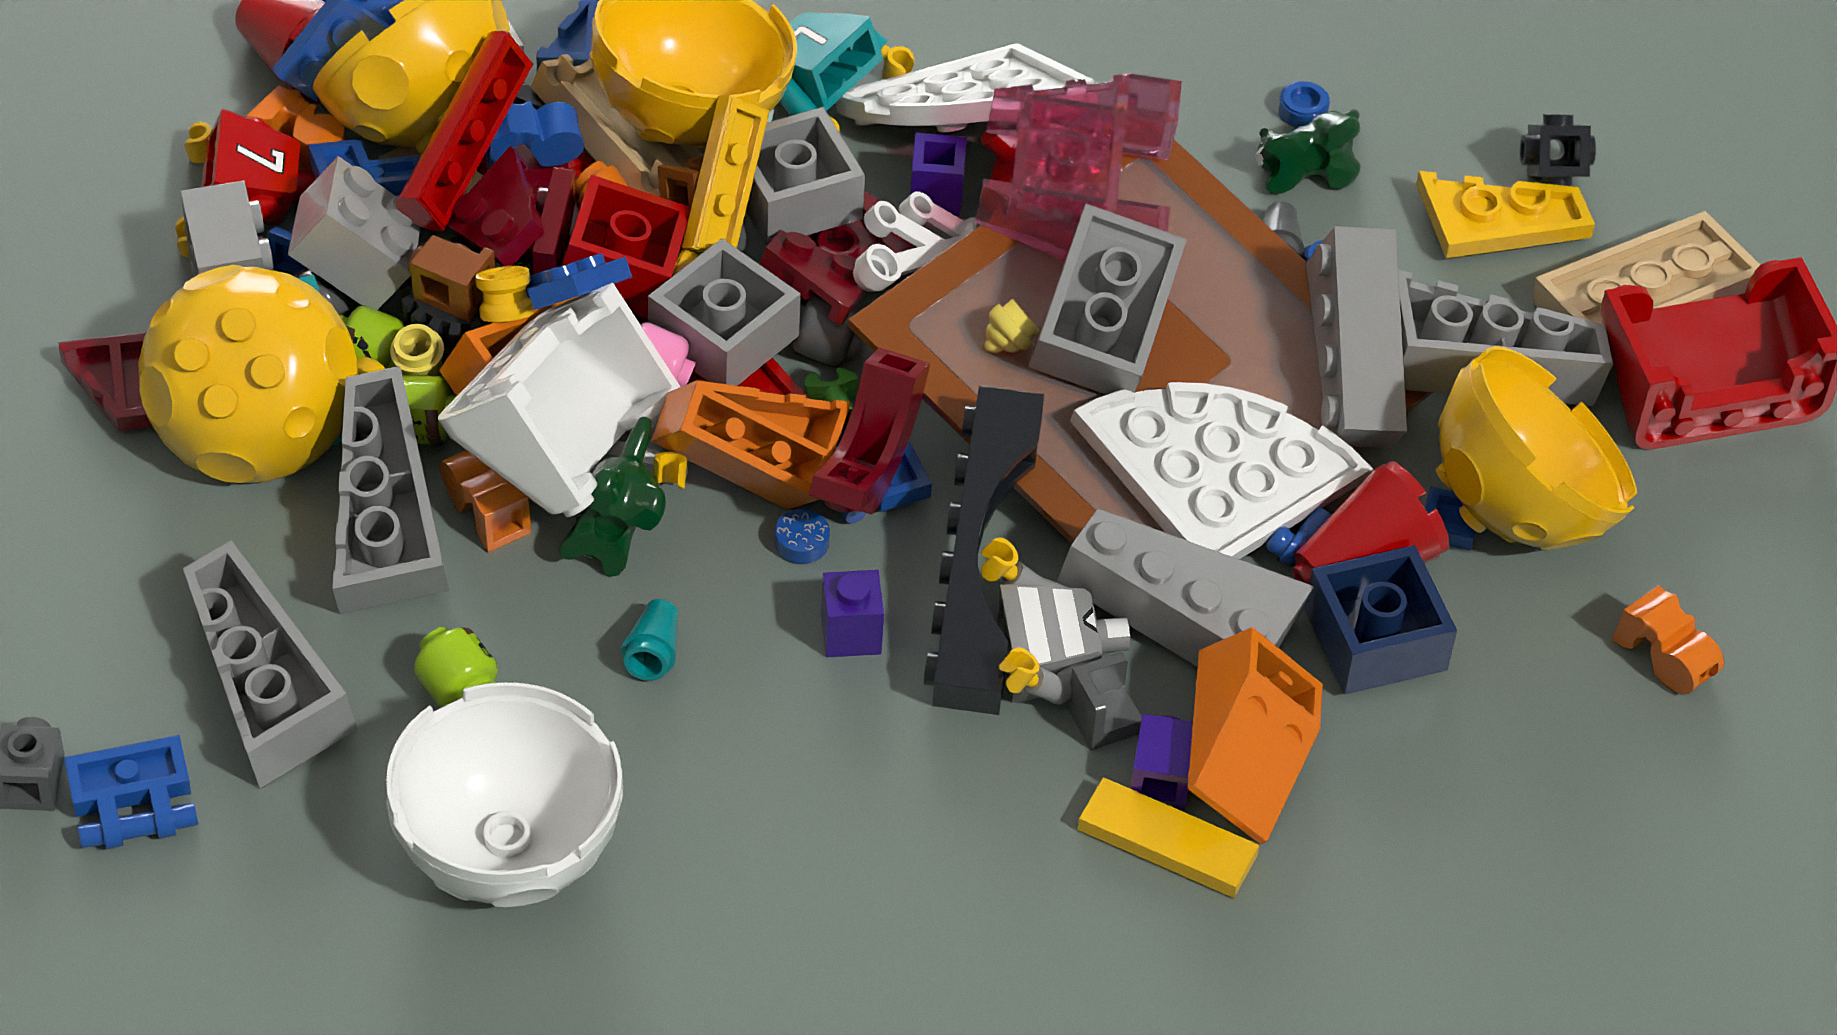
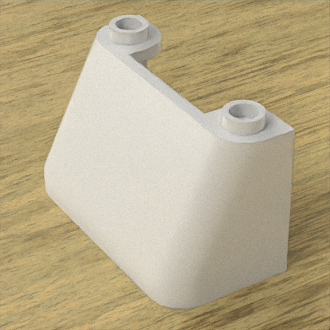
(561, 398)

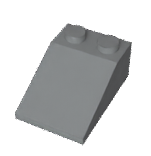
(1107, 302)

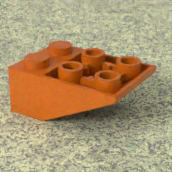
(1251, 729)

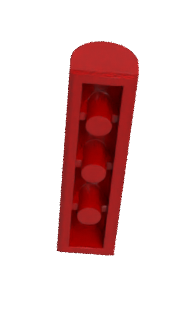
(465, 132)

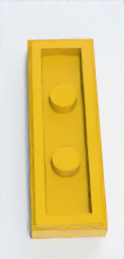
(726, 174)
(1168, 837)

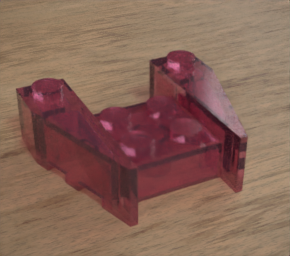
(1072, 155)

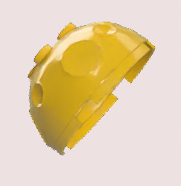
(675, 57)
(409, 73)
(246, 374)
(1527, 458)

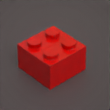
(632, 226)

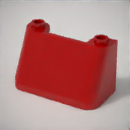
(1723, 360)

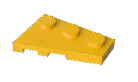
(1492, 218)

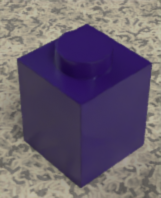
(939, 169)
(852, 613)
(1163, 759)

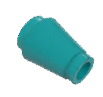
(651, 643)

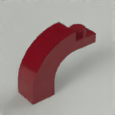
(875, 435)

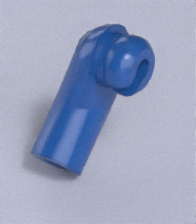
(1286, 544)

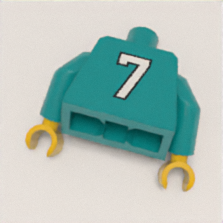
(834, 56)

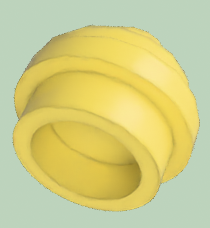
(1009, 329)

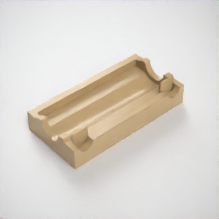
(603, 129)
(1674, 263)

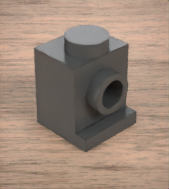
(34, 756)

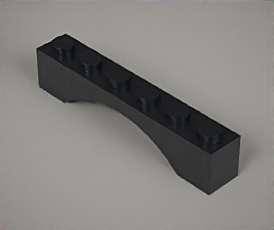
(972, 645)

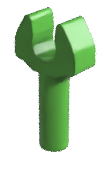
(843, 388)

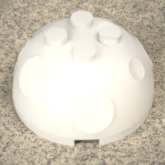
(504, 793)

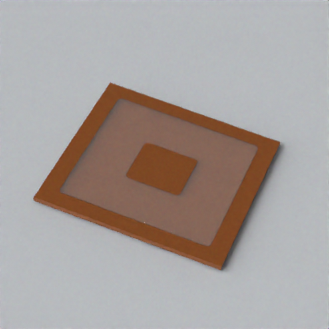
(1229, 321)

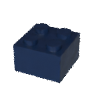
(1380, 619)

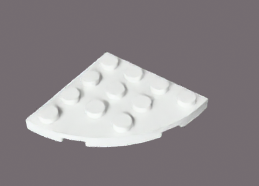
(954, 90)
(1218, 461)

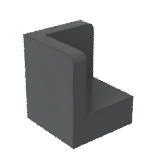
(1102, 702)

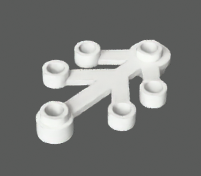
(880, 266)

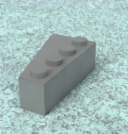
(1451, 329)
(1359, 335)
(385, 514)
(1178, 588)
(272, 676)

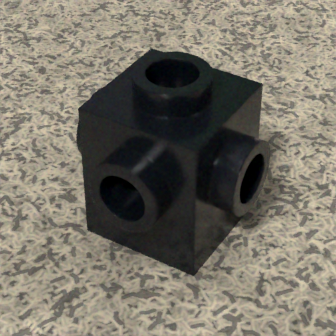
(1575, 153)

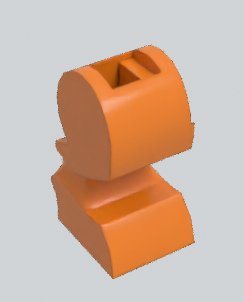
(295, 117)
(498, 506)
(1678, 652)

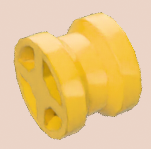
(504, 294)

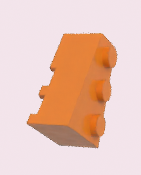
(752, 436)

